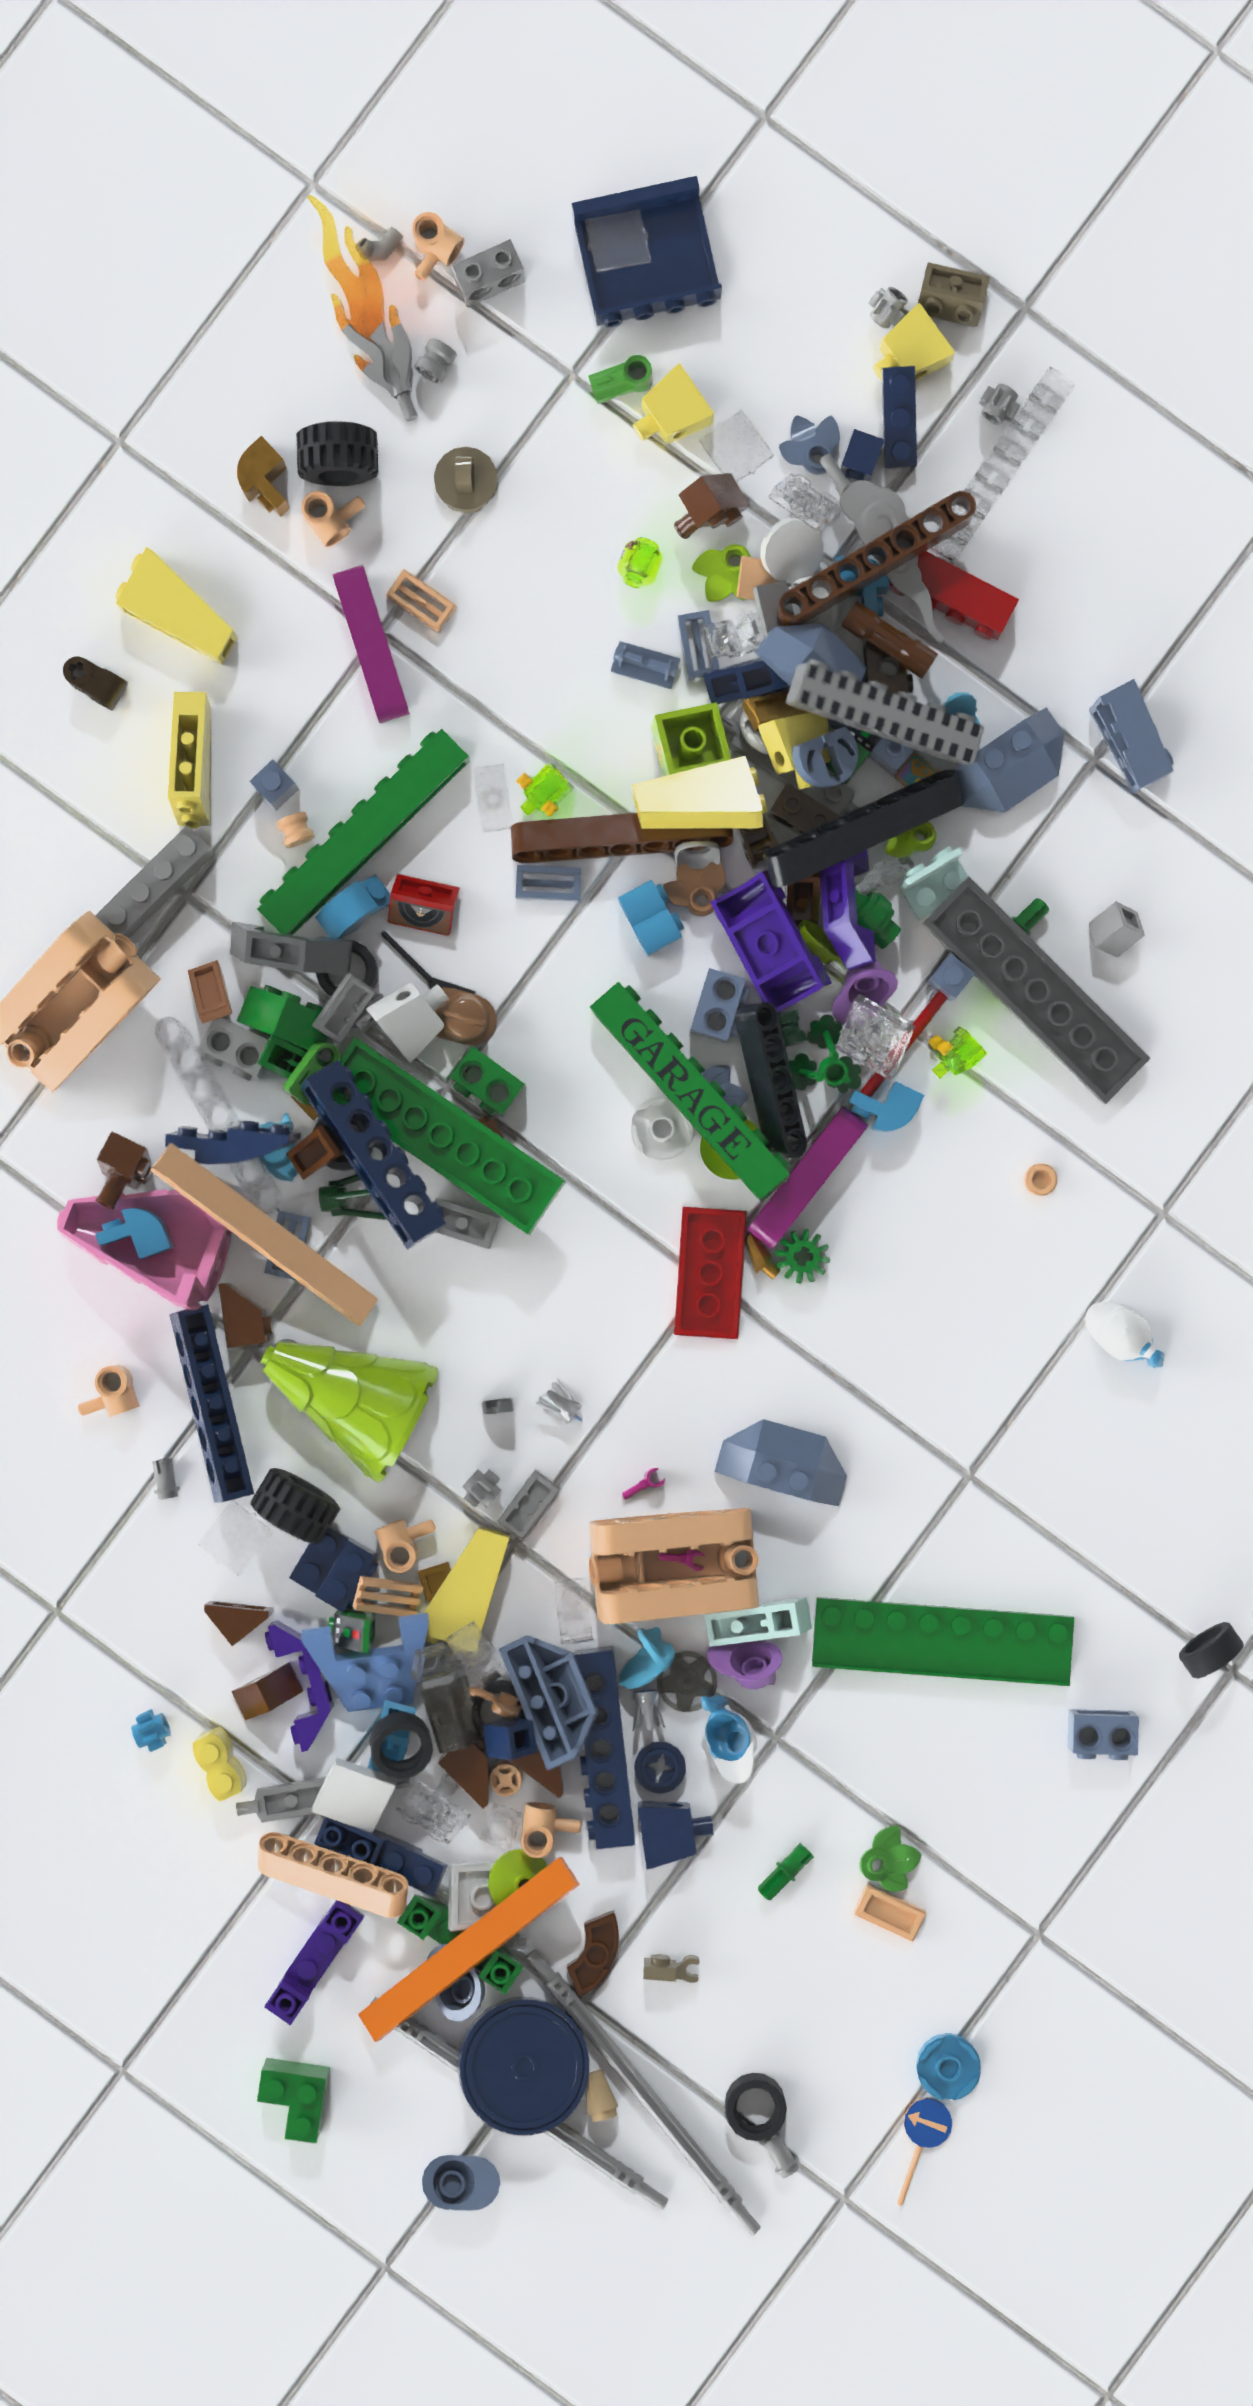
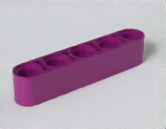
(371, 644)
(807, 1177)

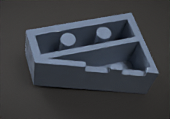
(1132, 736)

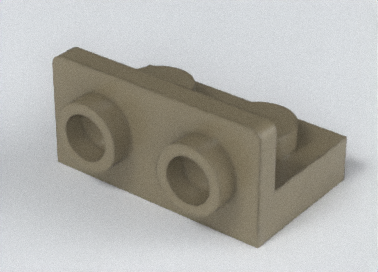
(953, 294)

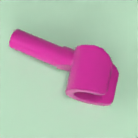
(643, 1484)
(686, 1558)

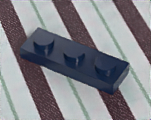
(899, 416)

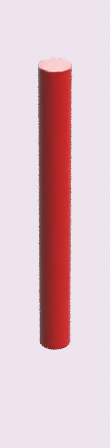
(920, 1024)

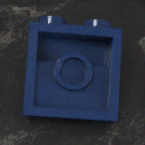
(334, 1568)

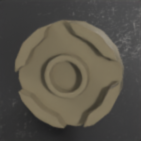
(465, 479)

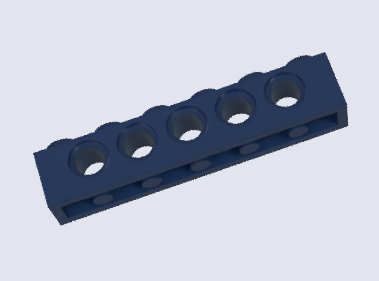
(372, 1172)
(211, 1404)
(620, 1829)

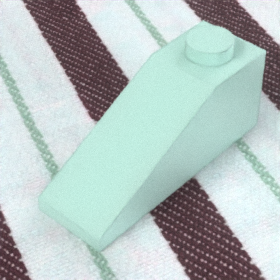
(765, 1622)

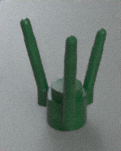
(336, 1197)

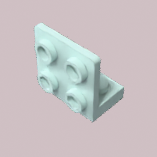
(929, 886)

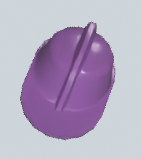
(869, 981)
(750, 1663)

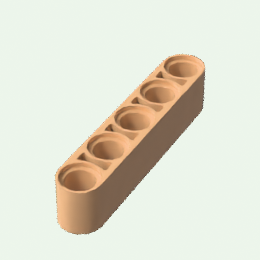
(332, 1874)

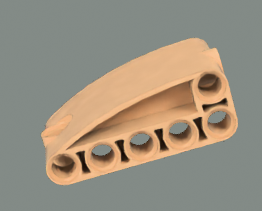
(72, 999)
(639, 1587)

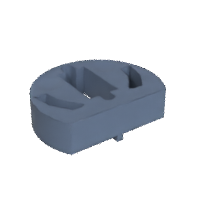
(842, 752)

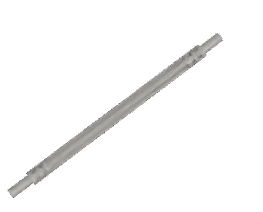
(643, 2092)
(561, 2133)

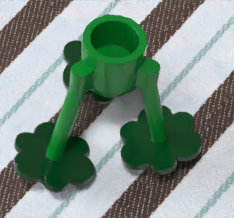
(834, 1070)

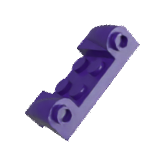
(770, 943)

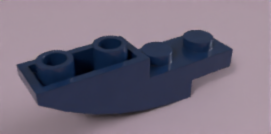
(741, 681)
(235, 1144)
(385, 1852)

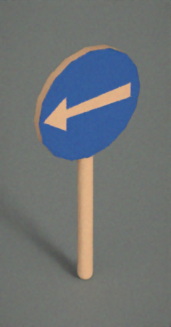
(928, 2126)

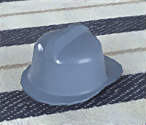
(463, 1996)
(460, 2182)

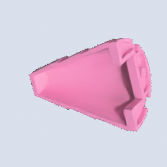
(179, 1274)

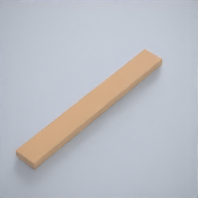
(264, 1234)

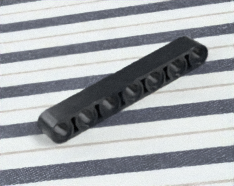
(863, 828)

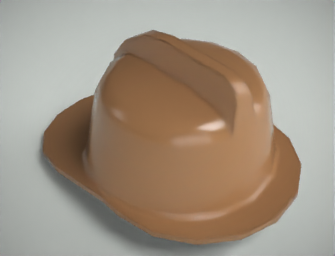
(466, 1017)

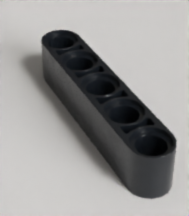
(771, 1079)

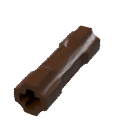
(870, 627)

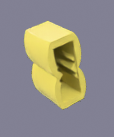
(223, 1771)

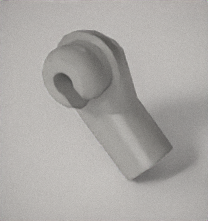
(381, 249)

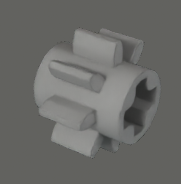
(888, 307)
(999, 404)
(482, 1488)

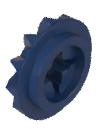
(669, 1778)

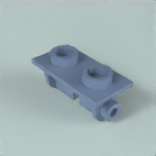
(645, 665)

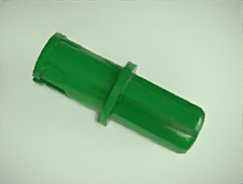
(1031, 915)
(785, 1872)

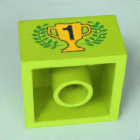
(689, 738)

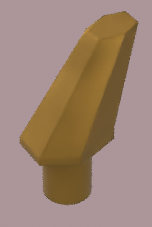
(760, 1257)

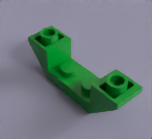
(430, 1918)

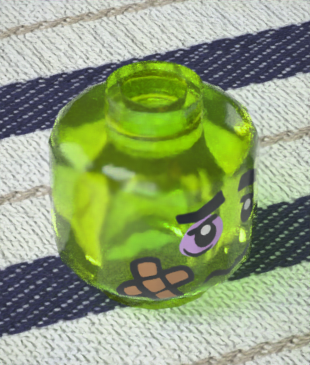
(640, 562)

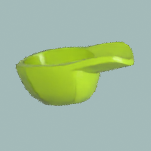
(818, 942)

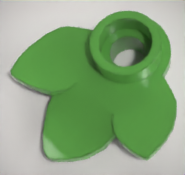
(894, 1857)

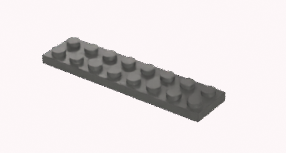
(1036, 990)

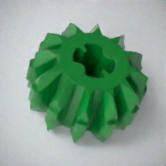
(796, 1247)

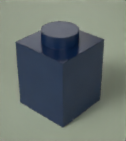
(861, 456)
(509, 1738)

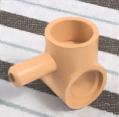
(443, 247)
(333, 525)
(113, 1400)
(399, 1535)
(543, 1818)

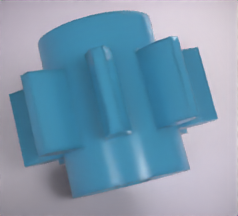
(150, 1730)

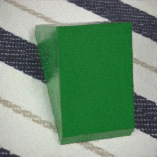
(282, 1057)

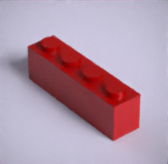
(964, 597)

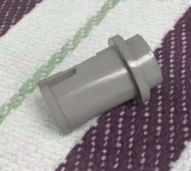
(165, 1479)
(781, 2156)

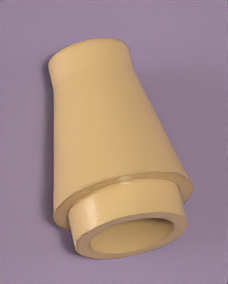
(600, 2098)

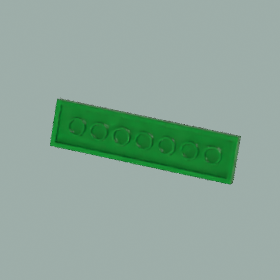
(452, 1140)

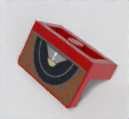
(422, 904)

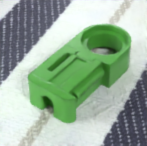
(307, 1067)

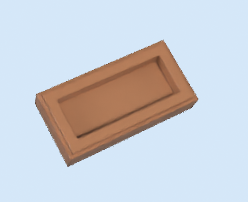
(209, 991)

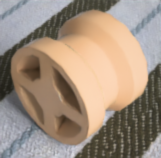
(295, 829)
(502, 1782)

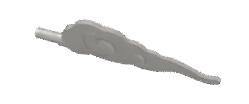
(875, 513)

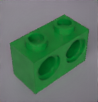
(491, 1076)

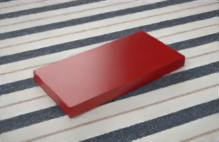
(710, 1272)

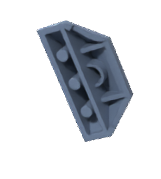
(797, 644)
(1013, 764)
(784, 1461)
(551, 1696)

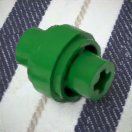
(875, 913)

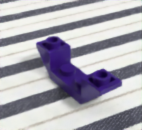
(851, 941)
(307, 1725)
(313, 1961)

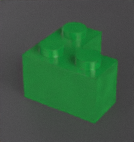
(281, 1015)
(302, 2089)

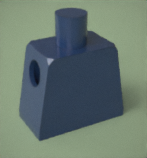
(670, 1831)

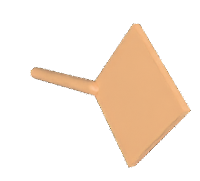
(752, 575)

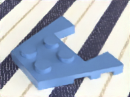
(370, 1678)

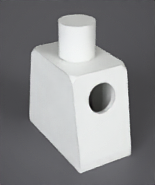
(410, 1018)

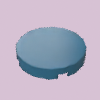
(948, 2066)

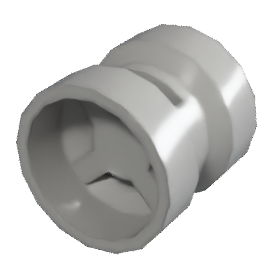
(435, 359)

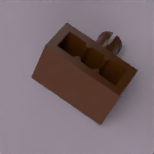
(711, 502)
(124, 1165)

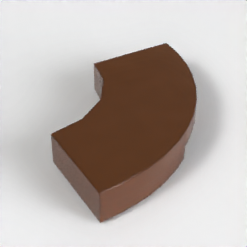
(597, 1955)

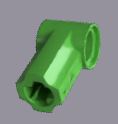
(617, 380)

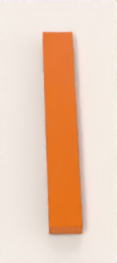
(469, 1949)

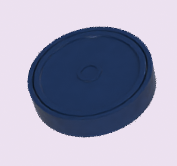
(523, 2066)

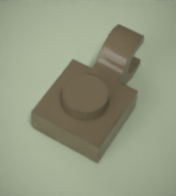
(661, 1968)

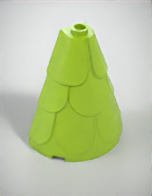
(354, 1398)

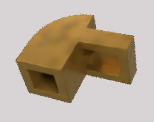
(257, 470)

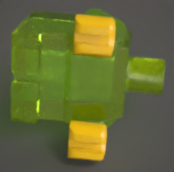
(544, 790)
(957, 1054)

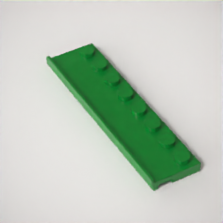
(942, 1641)

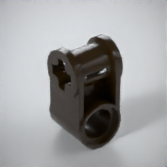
(98, 684)
(756, 840)

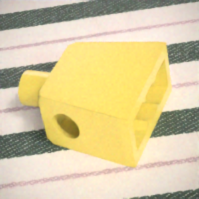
(915, 343)
(673, 408)
(788, 732)

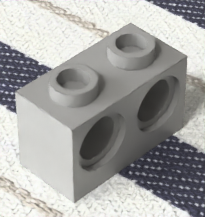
(488, 273)
(240, 1042)

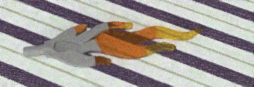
(367, 325)

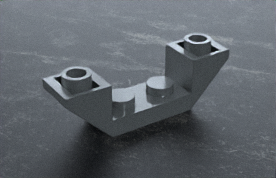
(290, 952)

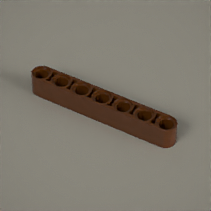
(887, 548)
(601, 838)

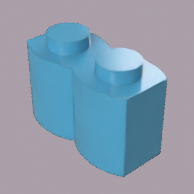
(650, 917)

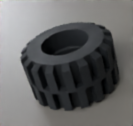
(337, 453)
(295, 1506)

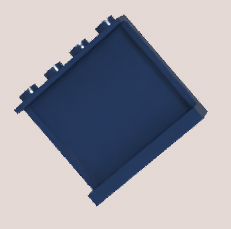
(679, 249)

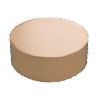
(1040, 1179)

